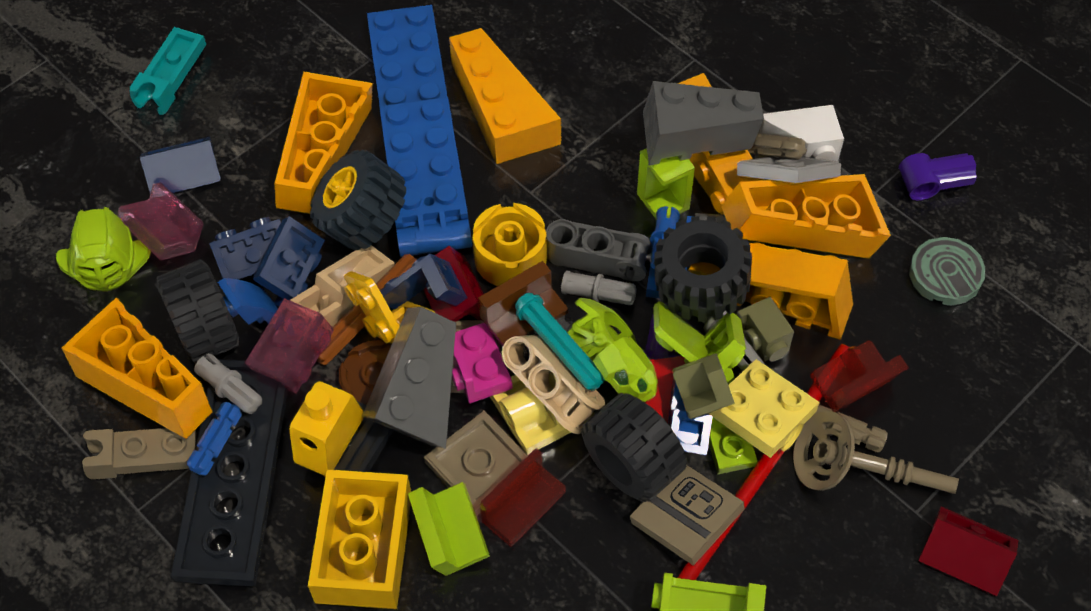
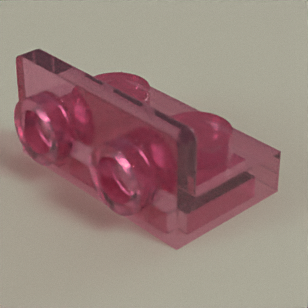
(163, 223)
(291, 345)

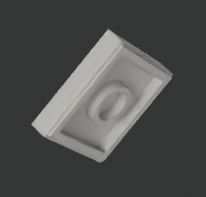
(789, 169)

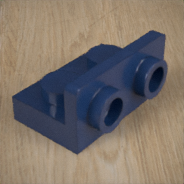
(242, 253)
(289, 260)

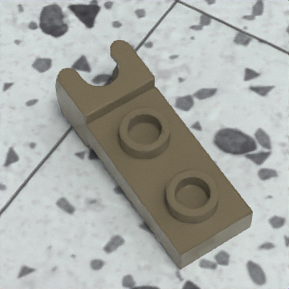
(136, 452)

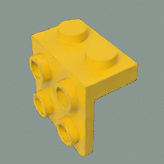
(379, 318)

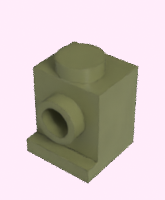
(766, 329)

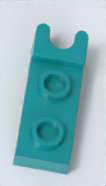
(167, 69)

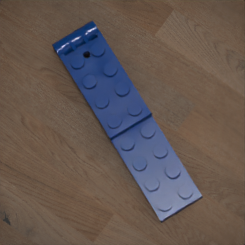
(419, 130)

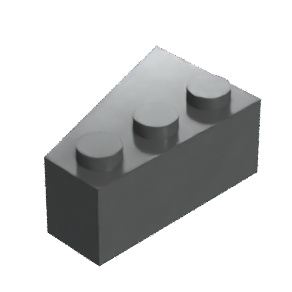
(699, 119)
(416, 379)

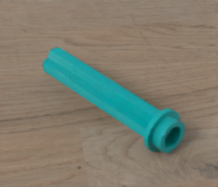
(531, 309)

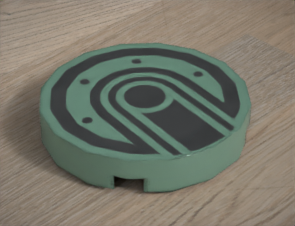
(947, 270)

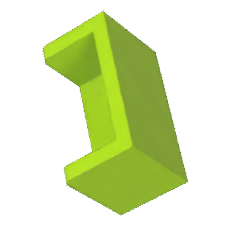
(665, 183)

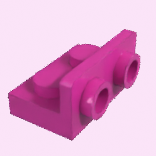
(479, 364)

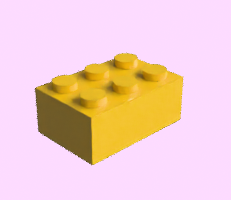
(360, 539)

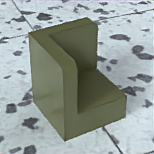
(703, 386)

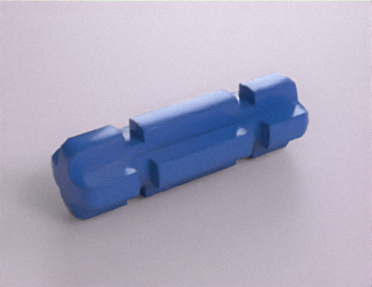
(214, 438)

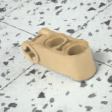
(569, 399)

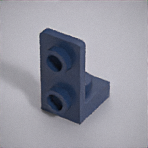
(427, 273)

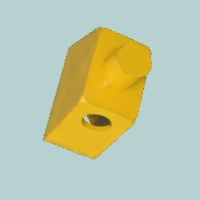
(325, 420)

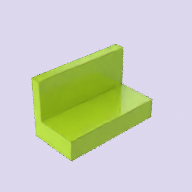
(448, 528)

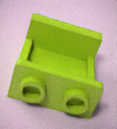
(694, 595)

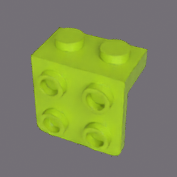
(723, 338)

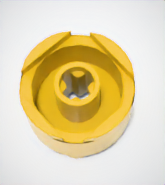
(508, 242)

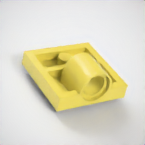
(766, 409)
(528, 417)

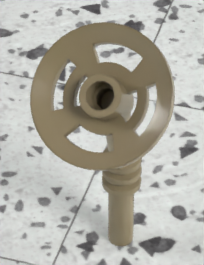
(837, 454)

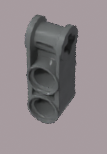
(616, 248)

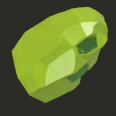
(628, 369)

